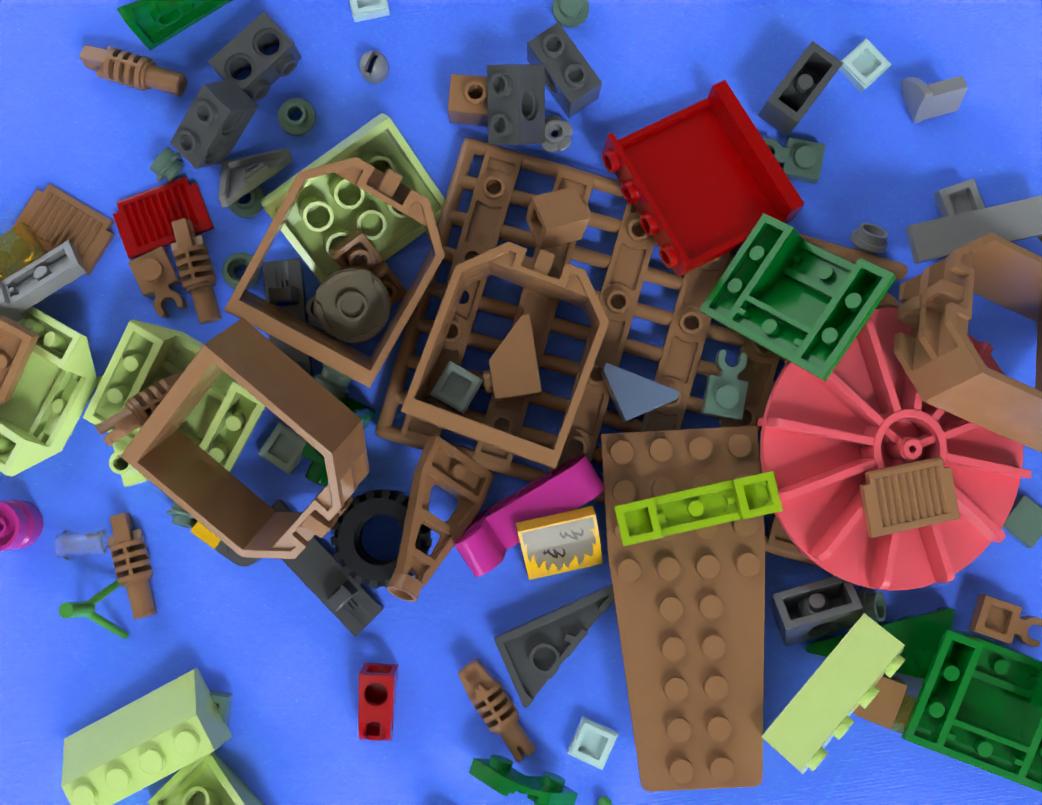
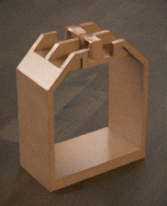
(538, 275)
(309, 338)
(942, 357)
(210, 490)

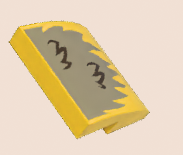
(560, 542)

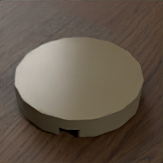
(352, 304)

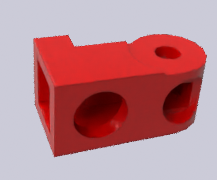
(377, 701)

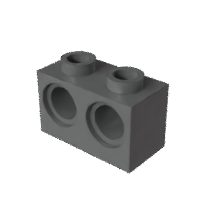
(248, 51)
(213, 123)

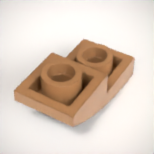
(359, 252)

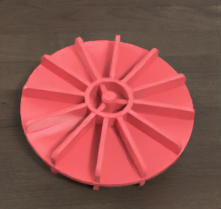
(869, 419)

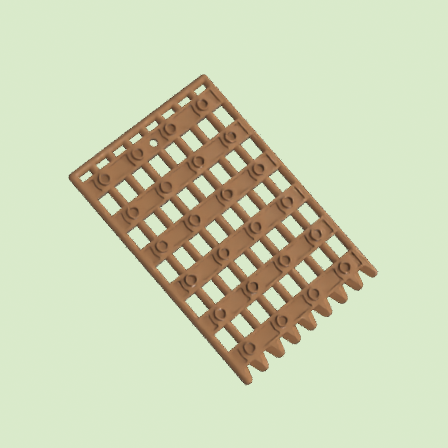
(619, 297)

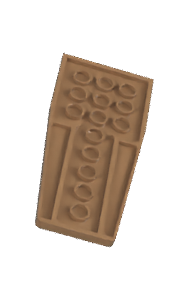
(689, 612)

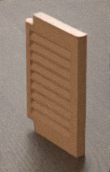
(60, 218)
(908, 497)

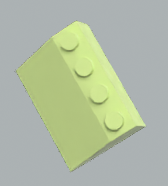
(335, 208)

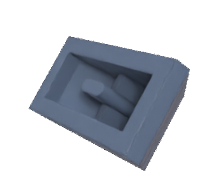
(633, 393)

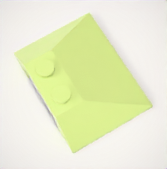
(152, 353)
(48, 395)

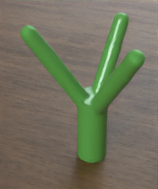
(87, 609)

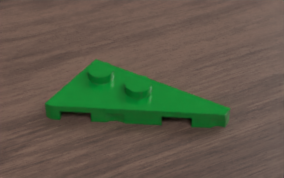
(162, 19)
(918, 634)

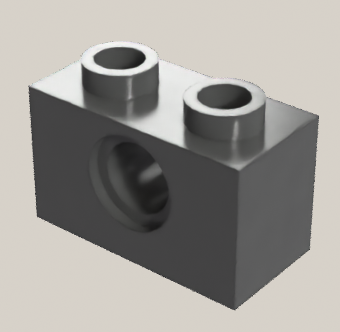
(566, 70)
(800, 88)
(516, 104)
(815, 609)

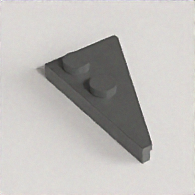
(541, 645)

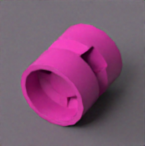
(19, 524)

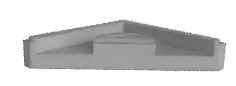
(245, 173)

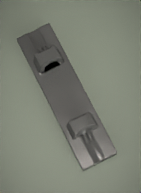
(286, 283)
(322, 575)

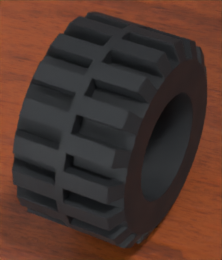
(349, 531)

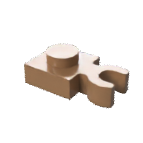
(156, 277)
(1002, 621)

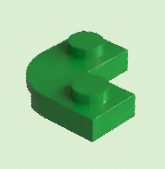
(504, 779)

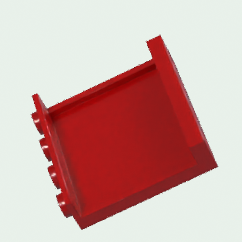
(701, 180)

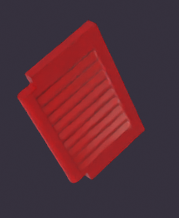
(147, 216)

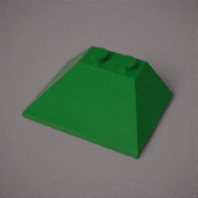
(796, 297)
(982, 708)

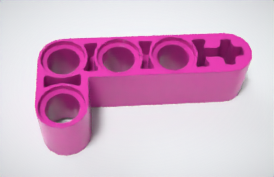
(495, 529)

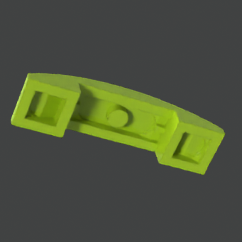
(698, 508)

